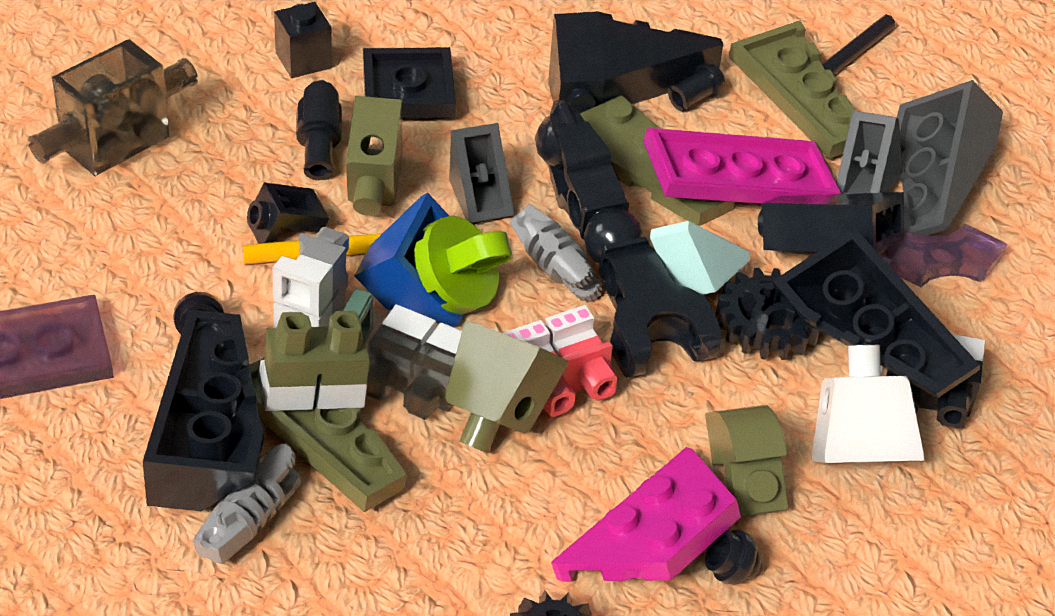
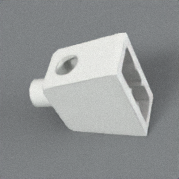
(866, 414)

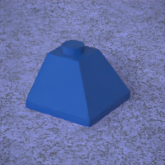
(390, 264)

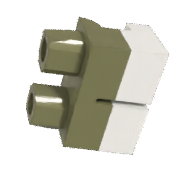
(314, 362)

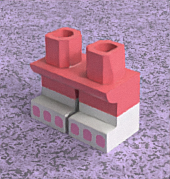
(574, 339)

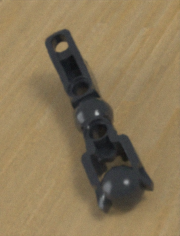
(635, 279)

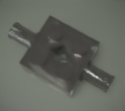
(111, 107)

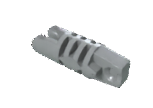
(556, 253)
(248, 510)

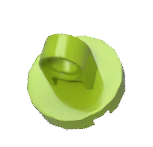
(461, 263)

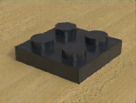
(413, 75)

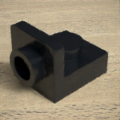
(285, 208)

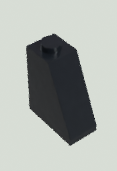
(815, 221)

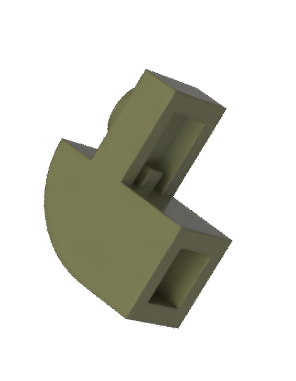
(751, 449)

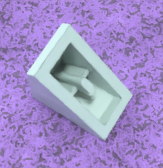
(697, 256)

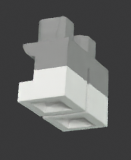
(314, 280)

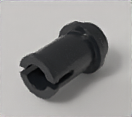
(705, 82)

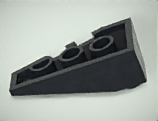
(608, 58)
(864, 302)
(207, 420)

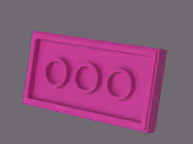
(736, 166)

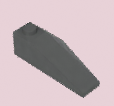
(943, 152)

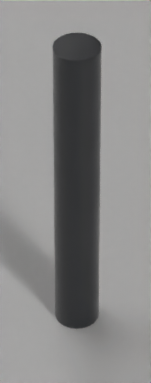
(859, 44)

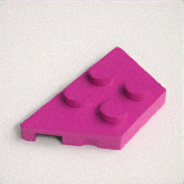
(656, 526)

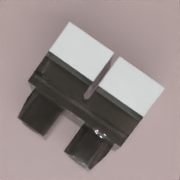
(412, 359)

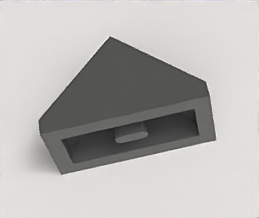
(870, 154)
(480, 173)

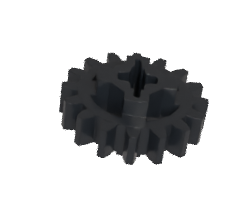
(762, 317)

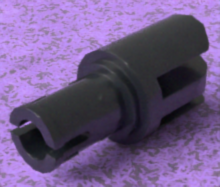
(319, 128)

